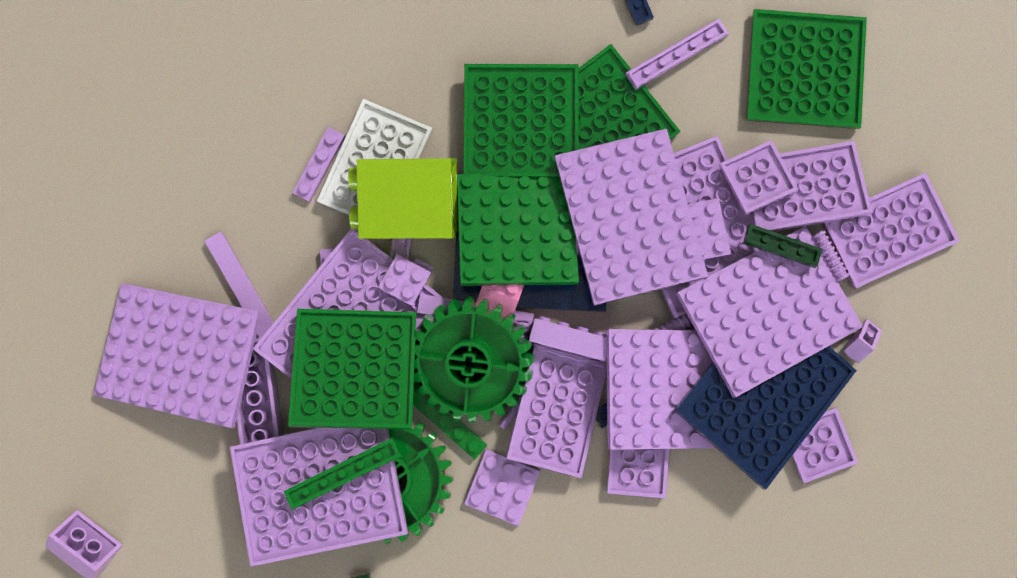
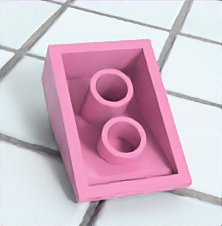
(501, 294)

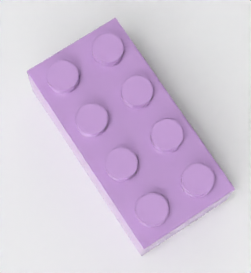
(568, 339)

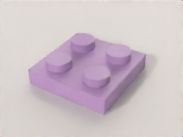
(404, 280)

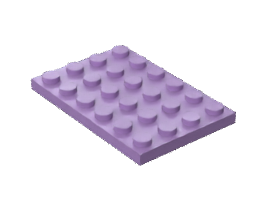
(828, 187)
(902, 228)
(557, 412)

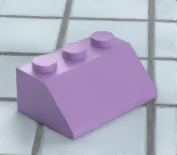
(83, 545)

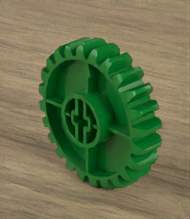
(494, 347)
(424, 478)

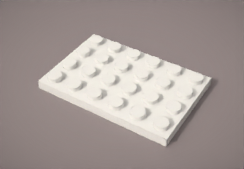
(372, 135)

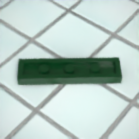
(782, 246)

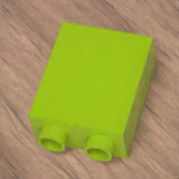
(404, 198)

